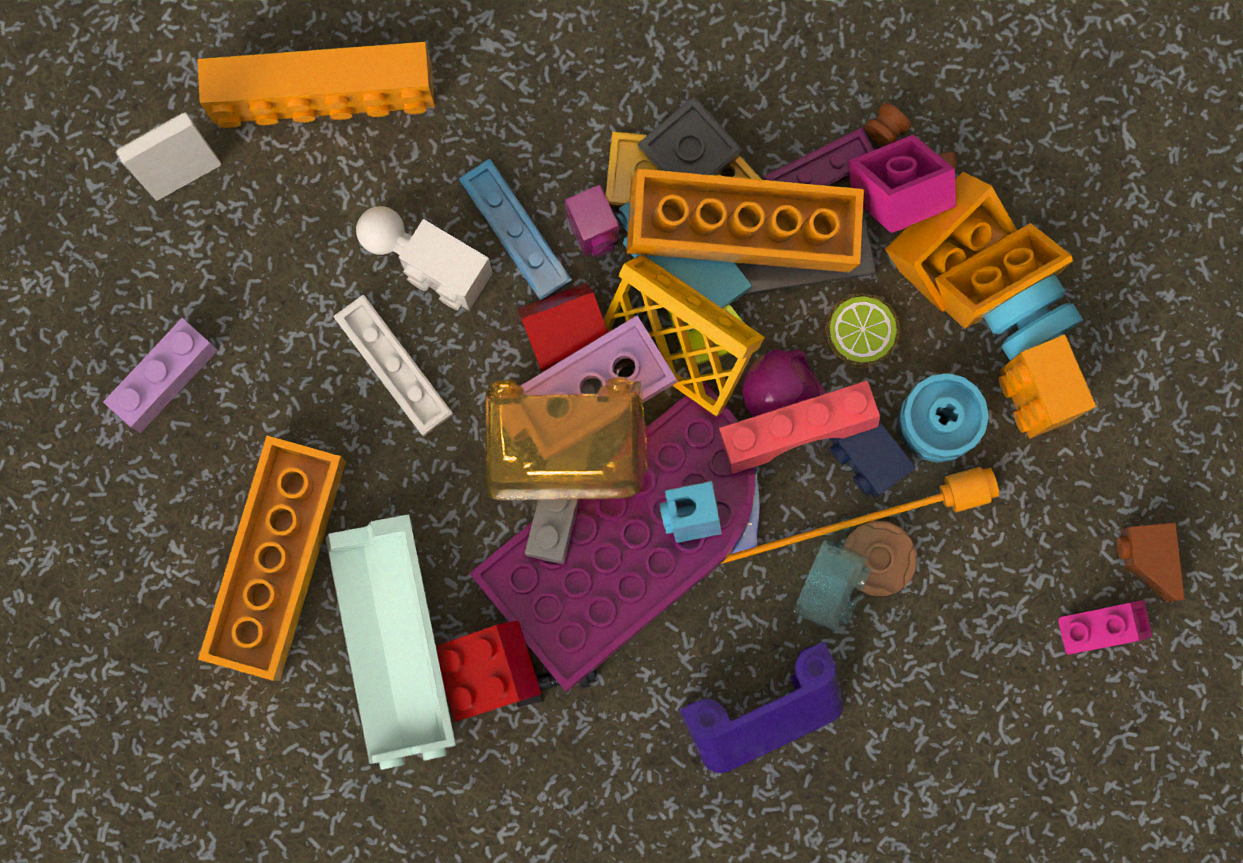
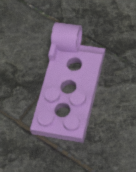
(599, 360)

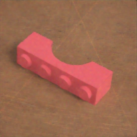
(818, 418)

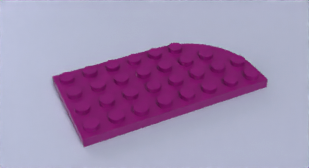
(619, 558)

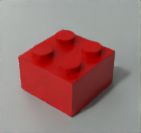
(487, 670)

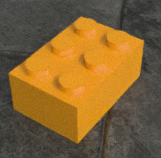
(1046, 387)

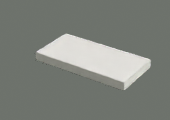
(169, 156)

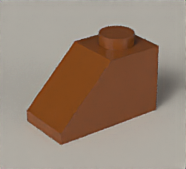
(1154, 558)

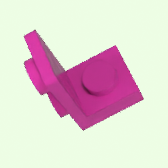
(1105, 627)

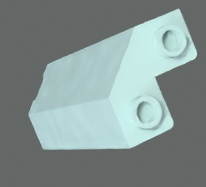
(390, 642)

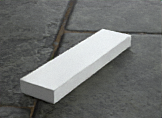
(393, 365)

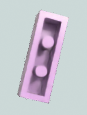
(160, 376)

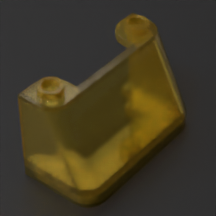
(565, 443)

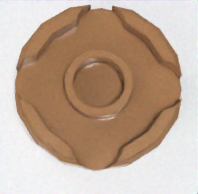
(884, 578)

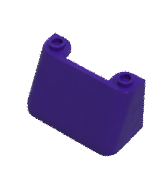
(811, 706)

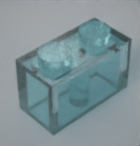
(832, 584)

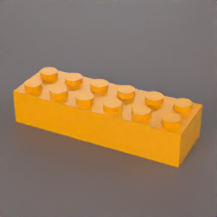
(316, 84)
(745, 220)
(272, 559)

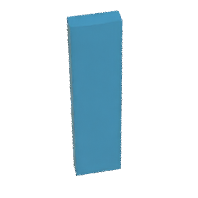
(515, 230)

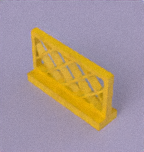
(699, 313)

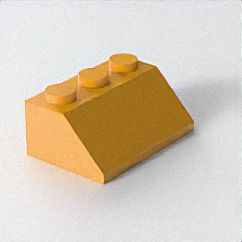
(951, 236)
(999, 274)

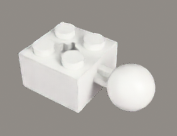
(428, 256)

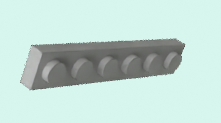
(555, 517)

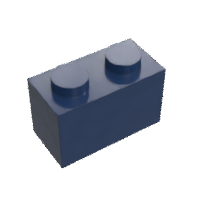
(873, 458)

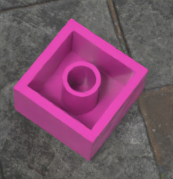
(903, 183)

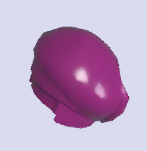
(779, 381)

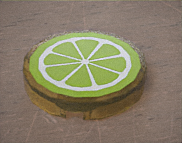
(862, 330)

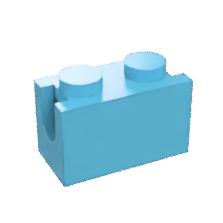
(691, 512)

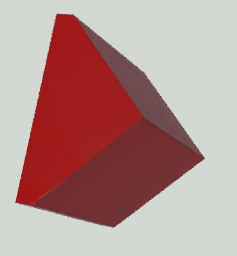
(562, 324)

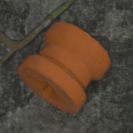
(887, 125)

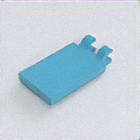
(713, 279)

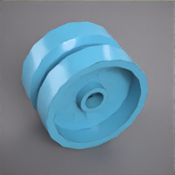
(1032, 317)
(958, 402)

